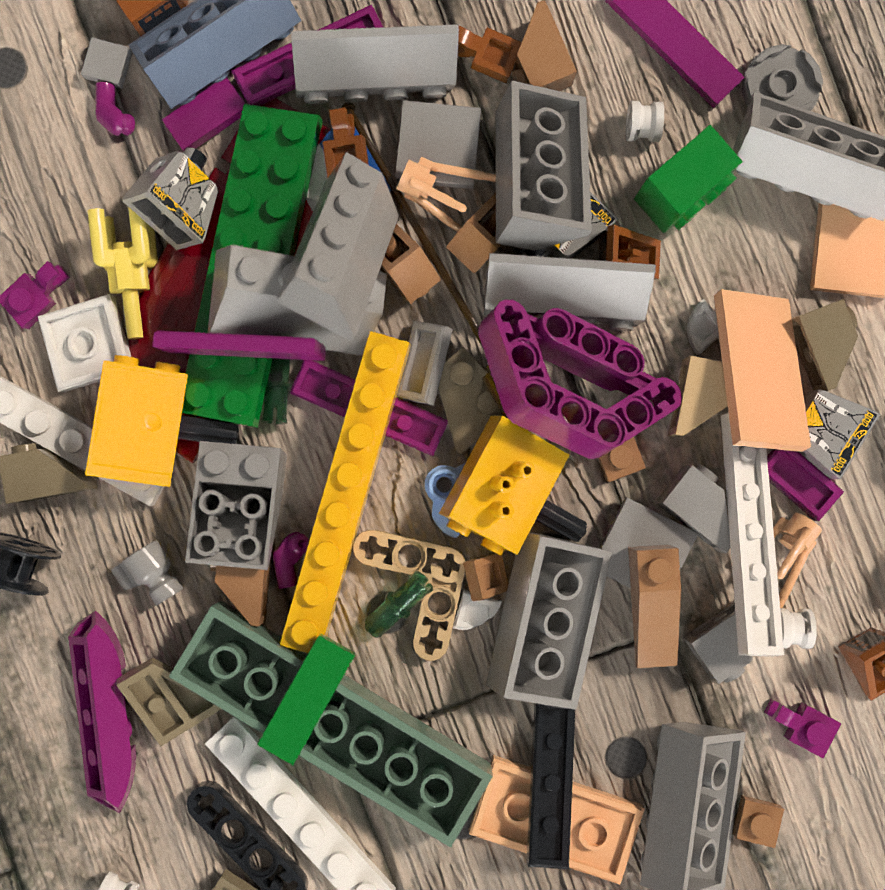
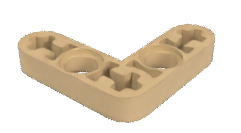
(447, 584)

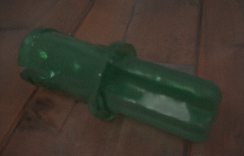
(277, 392)
(398, 604)

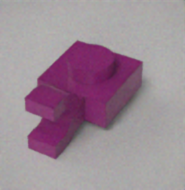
(31, 296)
(805, 726)

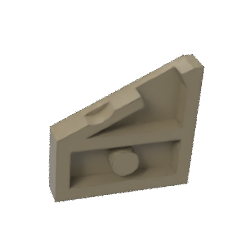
(465, 399)
(162, 702)

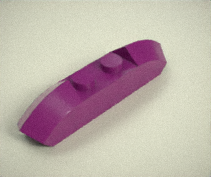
(101, 712)

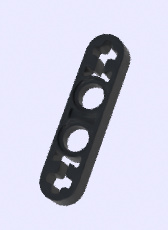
(254, 838)

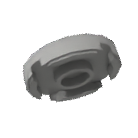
(784, 75)

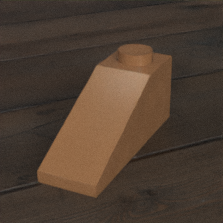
(655, 604)

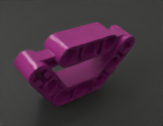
(585, 352)

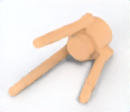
(418, 183)
(799, 537)

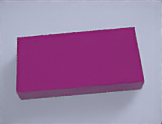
(205, 115)
(802, 482)

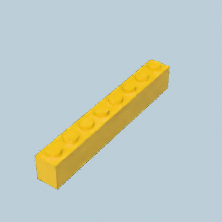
(346, 491)

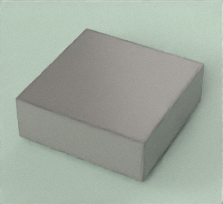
(106, 62)

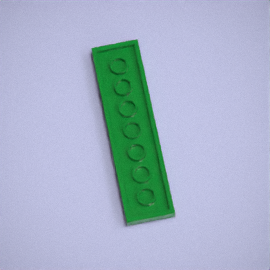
(258, 212)

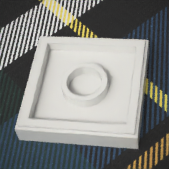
(81, 339)

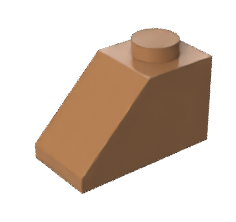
(543, 55)
(476, 237)
(408, 266)
(246, 590)

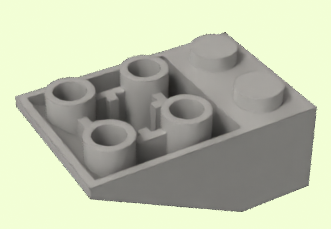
(235, 505)

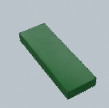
(306, 699)

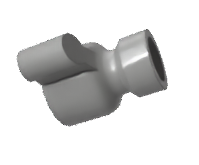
(150, 568)

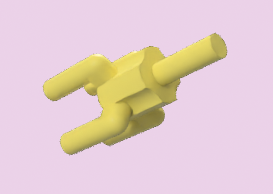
(124, 262)

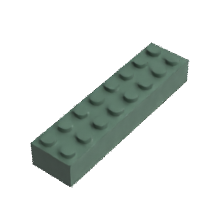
(357, 736)

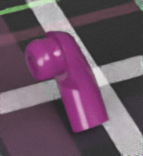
(108, 114)
(286, 556)

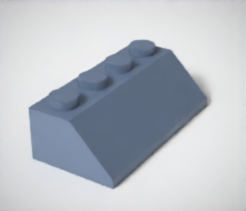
(207, 41)

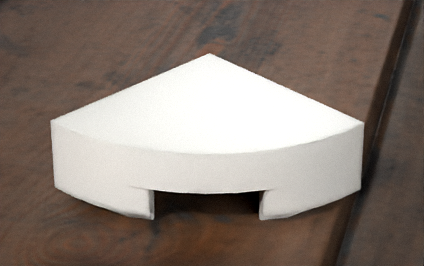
(702, 327)
(474, 613)

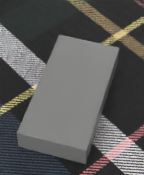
(424, 362)

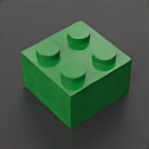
(692, 175)

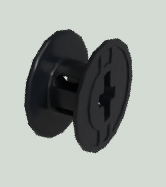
(19, 561)

